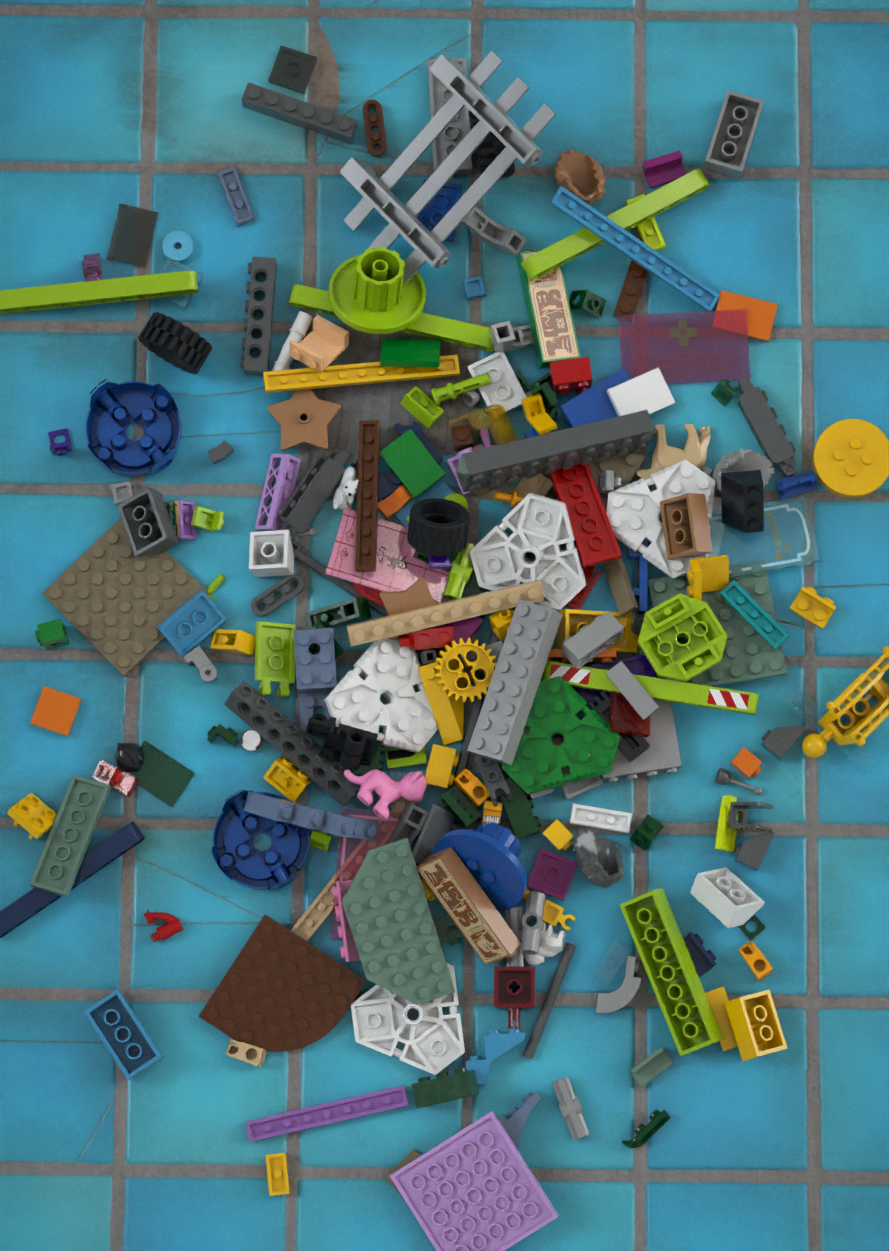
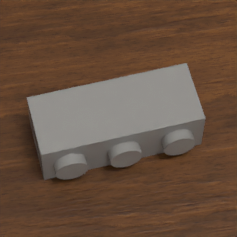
(592, 639)

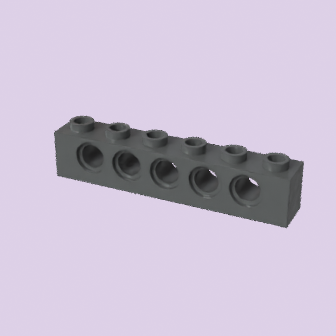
(267, 268)

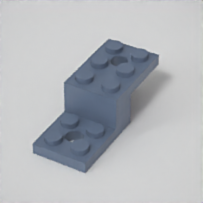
(314, 673)

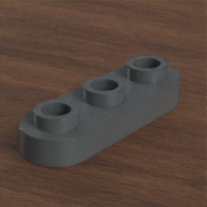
(282, 587)

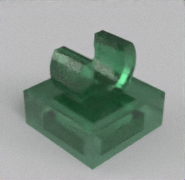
(724, 392)

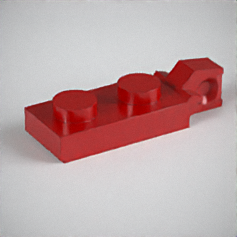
(428, 638)

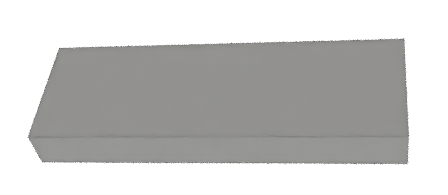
(632, 690)

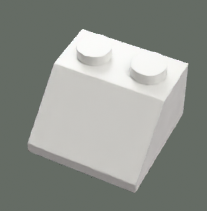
(271, 553)

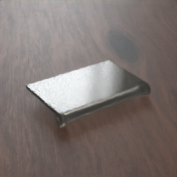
(132, 235)

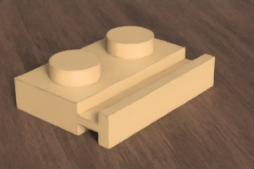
(537, 485)

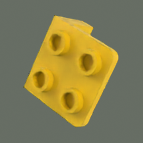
(707, 575)

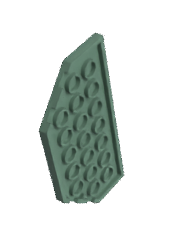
(396, 926)

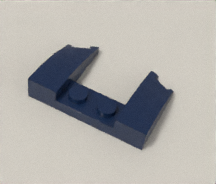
(390, 481)

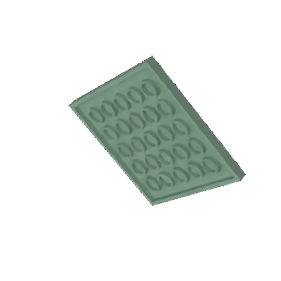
(745, 652)

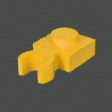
(553, 915)

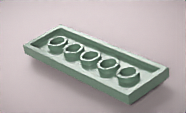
(70, 836)

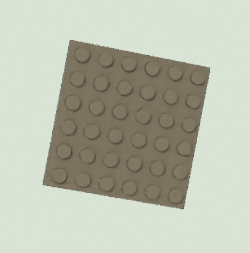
(121, 597)

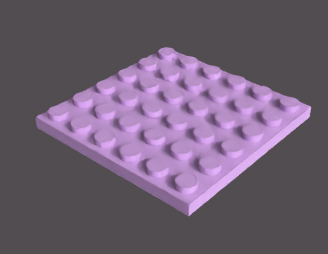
(474, 1191)

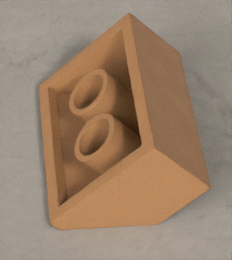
(686, 526)

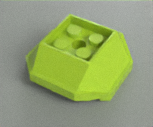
(682, 618)

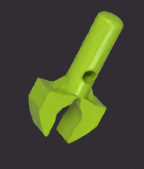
(215, 584)

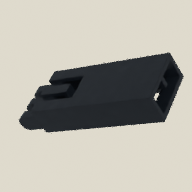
(629, 745)

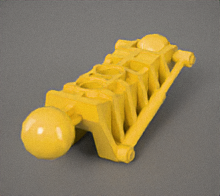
(816, 744)

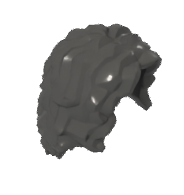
(598, 858)

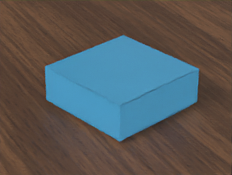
(474, 287)

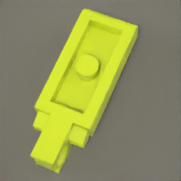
(726, 836)

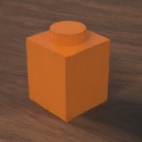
(746, 763)

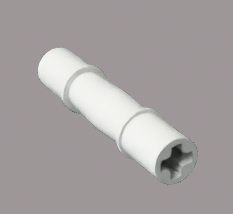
(296, 334)

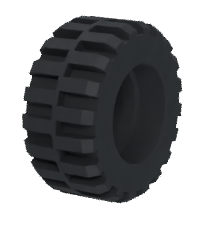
(488, 149)

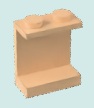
(320, 345)

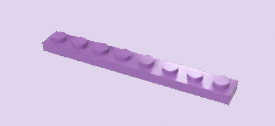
(326, 1113)

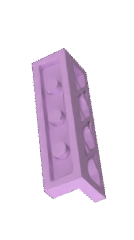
(281, 492)

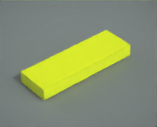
(649, 231)

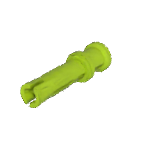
(451, 390)

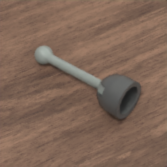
(724, 777)

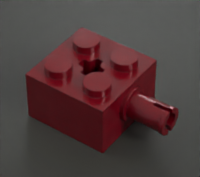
(514, 1002)

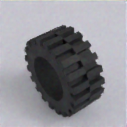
(175, 343)

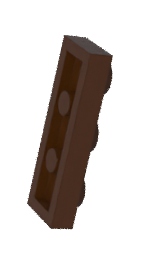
(631, 290)

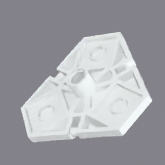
(637, 512)
(539, 528)
(392, 674)
(429, 1041)

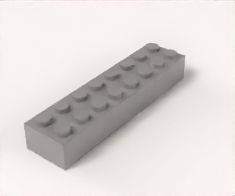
(515, 682)

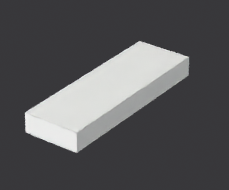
(600, 818)

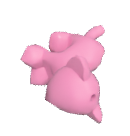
(410, 788)

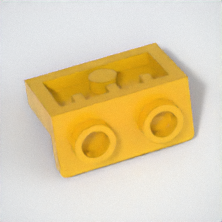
(813, 607)
(287, 778)

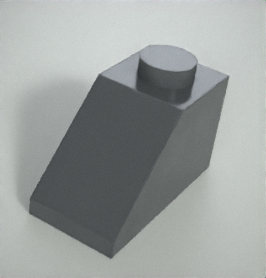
(781, 739)
(753, 851)

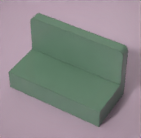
(651, 1067)

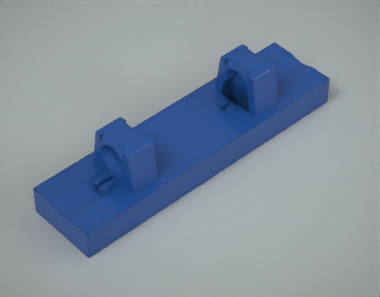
(641, 591)

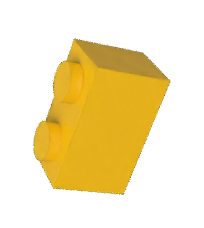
(440, 767)

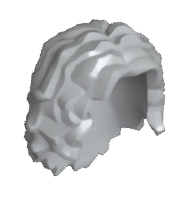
(743, 461)

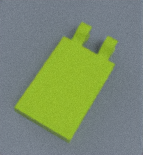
(274, 657)

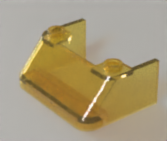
(499, 424)

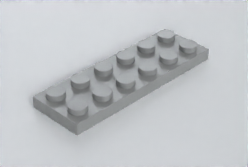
(456, 129)

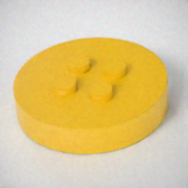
(851, 458)

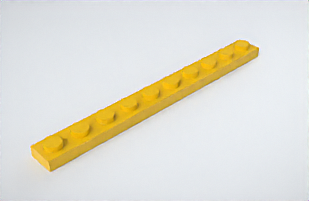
(355, 375)

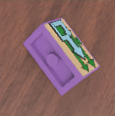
(181, 516)

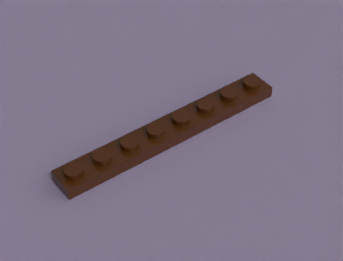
(367, 496)

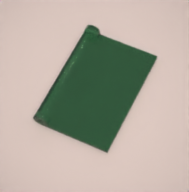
(162, 775)

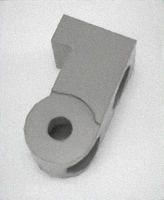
(207, 670)

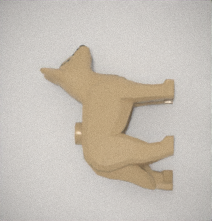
(666, 456)

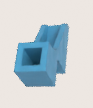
(495, 1046)

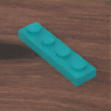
(754, 615)

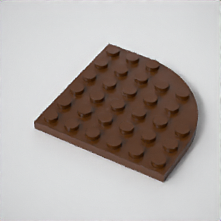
(281, 991)

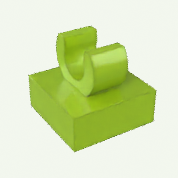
(320, 840)

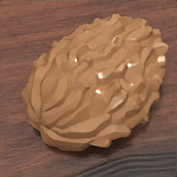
(580, 176)

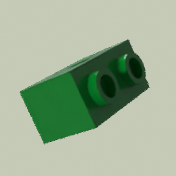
(52, 634)

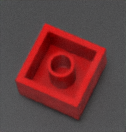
(570, 375)

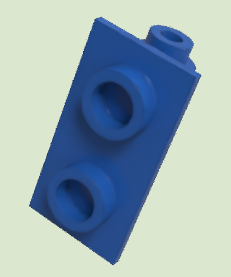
(796, 484)

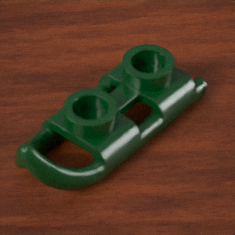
(643, 1132)

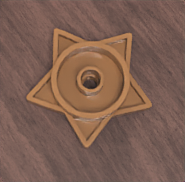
(299, 432)
(413, 598)

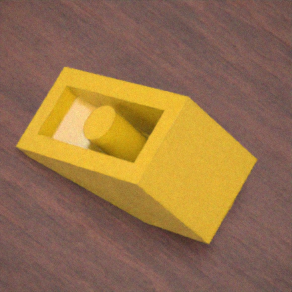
(233, 642)

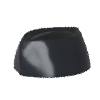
(129, 757)

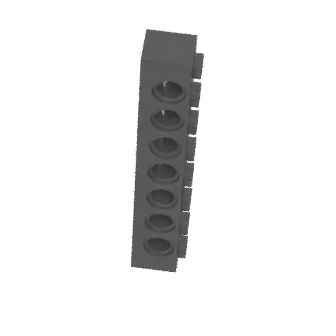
(291, 742)

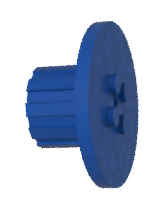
(492, 860)

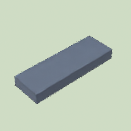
(236, 196)

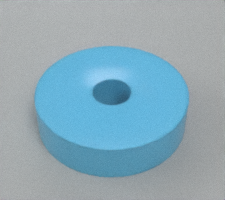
(174, 238)

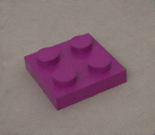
(552, 874)

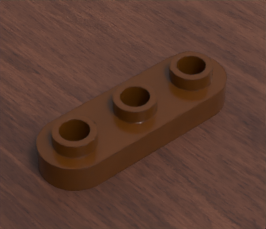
(374, 120)

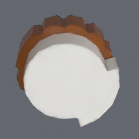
(251, 740)

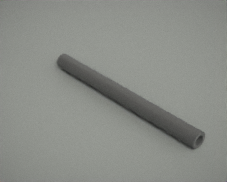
(549, 1001)

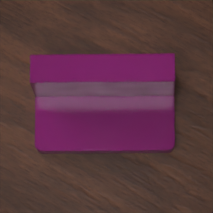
(663, 169)

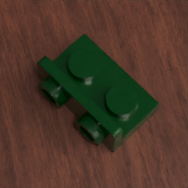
(460, 806)

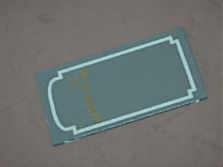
(785, 542)

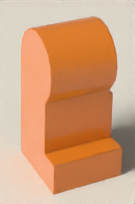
(394, 502)

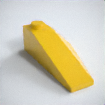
(446, 711)

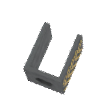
(743, 808)

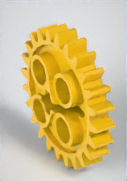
(450, 677)

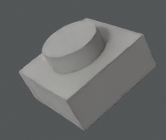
(121, 492)

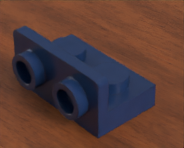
(702, 959)

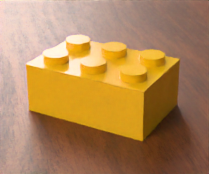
(756, 1025)

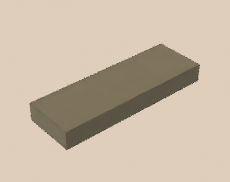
(620, 586)

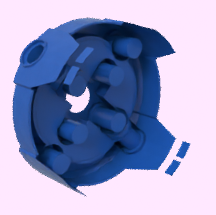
(120, 405)
(245, 864)

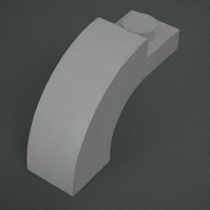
(494, 234)
(622, 996)

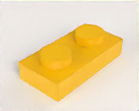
(277, 1174)

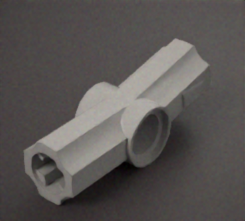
(513, 918)

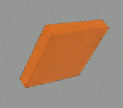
(55, 711)

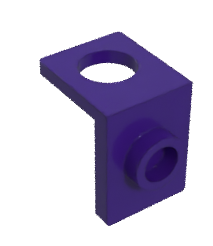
(61, 448)

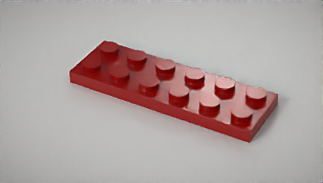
(587, 515)

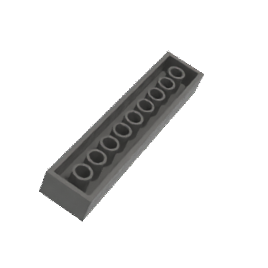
(555, 451)

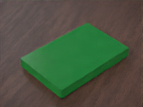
(410, 352)
(412, 463)

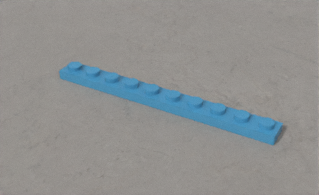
(634, 249)

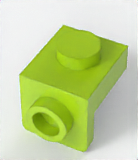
(207, 519)

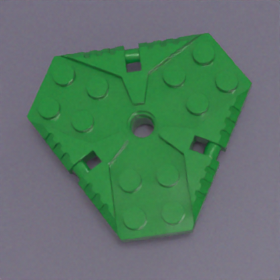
(586, 748)

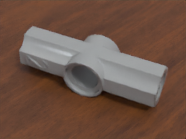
(534, 911)
(570, 1108)

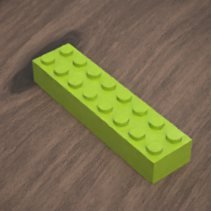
(671, 971)

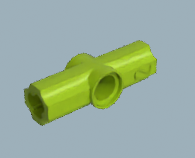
(459, 574)

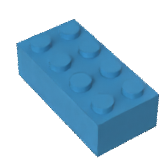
(123, 1034)

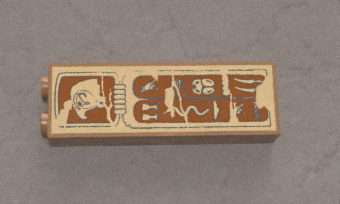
(468, 906)

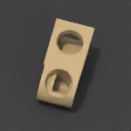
(246, 1053)

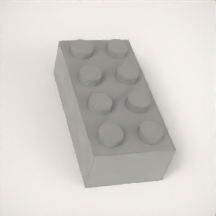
(733, 134)

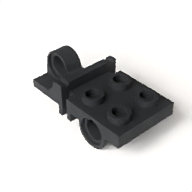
(346, 742)

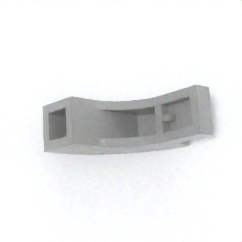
(510, 339)

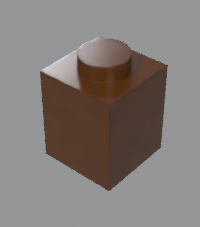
(461, 437)

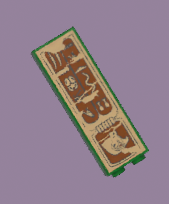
(549, 314)

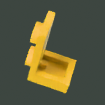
(536, 415)

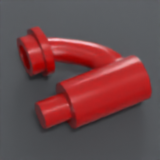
(167, 930)

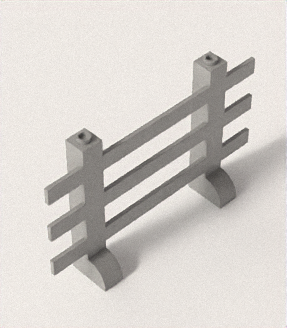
(492, 119)

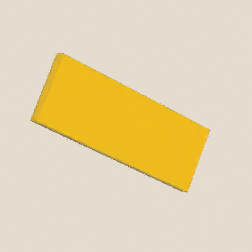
(717, 1002)

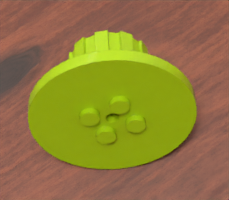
(371, 293)

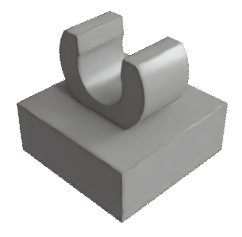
(608, 482)

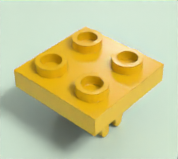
(32, 815)

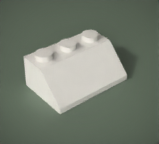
(726, 896)

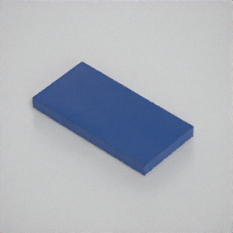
(593, 403)

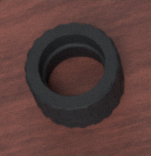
(438, 527)

